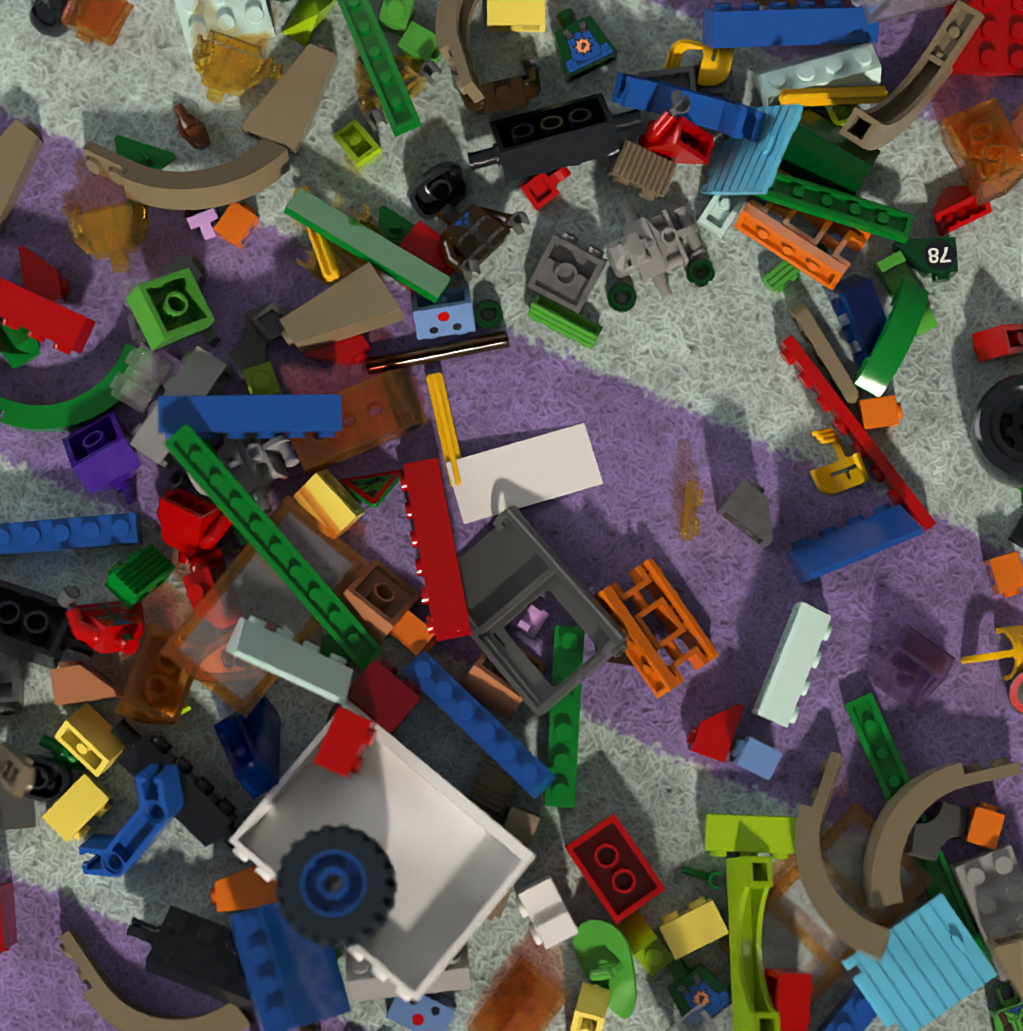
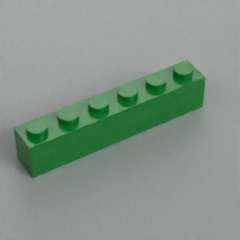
(564, 719)

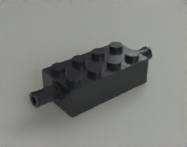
(554, 137)
(35, 627)
(202, 810)
(195, 955)

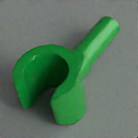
(702, 875)

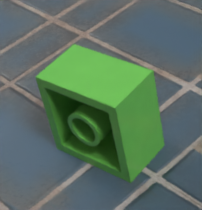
(170, 309)

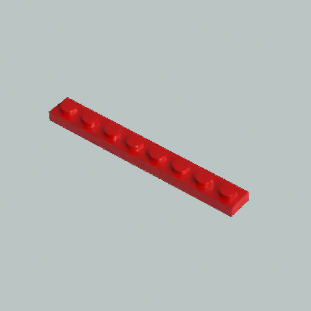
(847, 424)

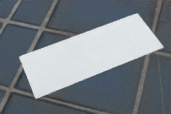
(525, 473)

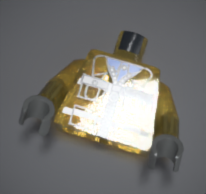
(411, 72)

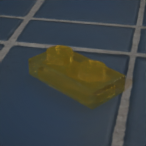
(691, 498)

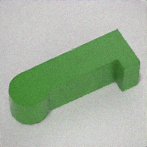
(891, 272)

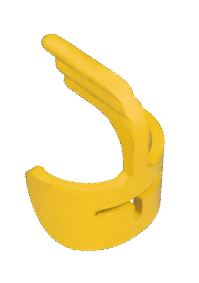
(710, 71)
(834, 484)
(1015, 635)

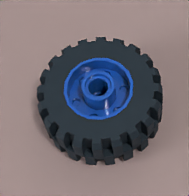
(307, 880)

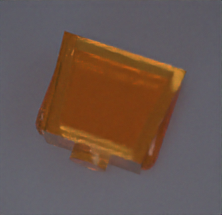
(96, 19)

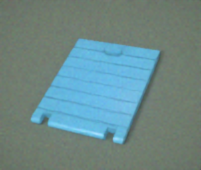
(748, 165)
(922, 967)

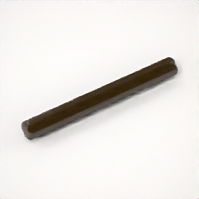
(437, 352)

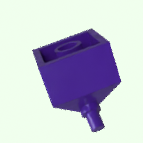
(104, 456)

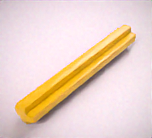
(833, 96)
(322, 251)
(444, 423)

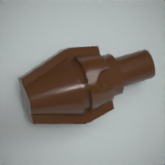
(191, 128)

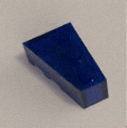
(858, 313)
(253, 746)

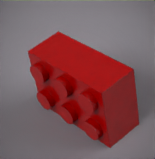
(614, 867)

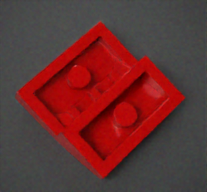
(425, 245)

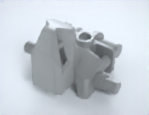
(653, 246)
(255, 464)

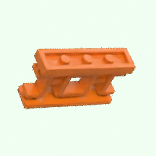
(796, 245)
(674, 615)

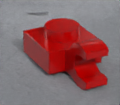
(541, 187)

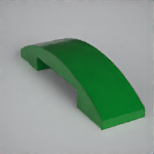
(894, 338)

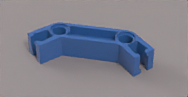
(705, 109)
(159, 804)

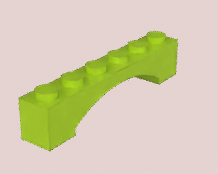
(747, 892)

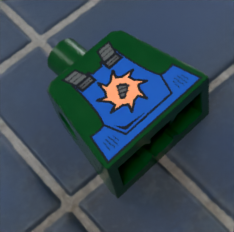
(581, 46)
(697, 987)

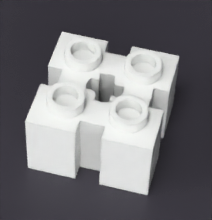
(547, 912)

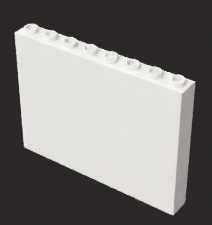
(444, 850)

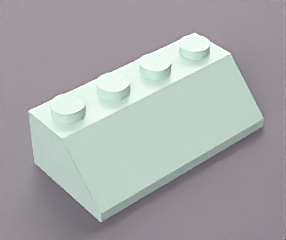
(836, 67)
(291, 660)
(792, 664)

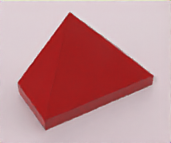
(957, 208)

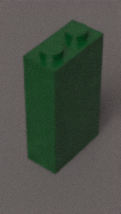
(825, 156)

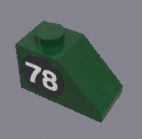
(931, 257)

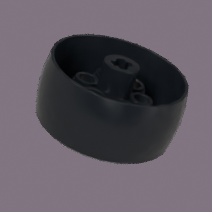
(988, 432)

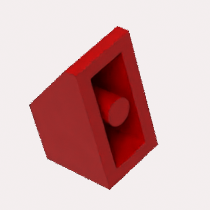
(42, 278)
(998, 342)
(342, 352)
(715, 733)

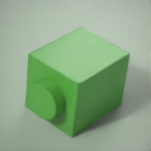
(396, 16)
(419, 44)

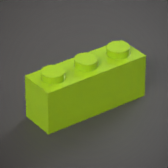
(749, 834)

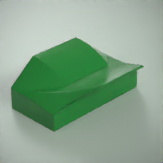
(17, 346)

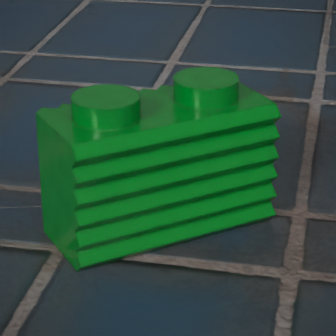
(139, 575)

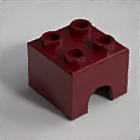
(384, 695)

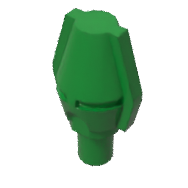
(61, 752)

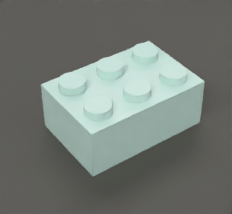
(238, 18)

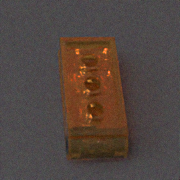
(400, 415)

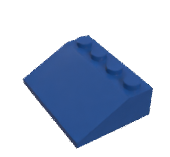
(853, 542)
(286, 974)

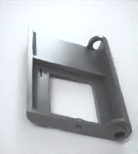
(502, 579)

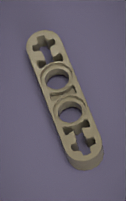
(824, 354)

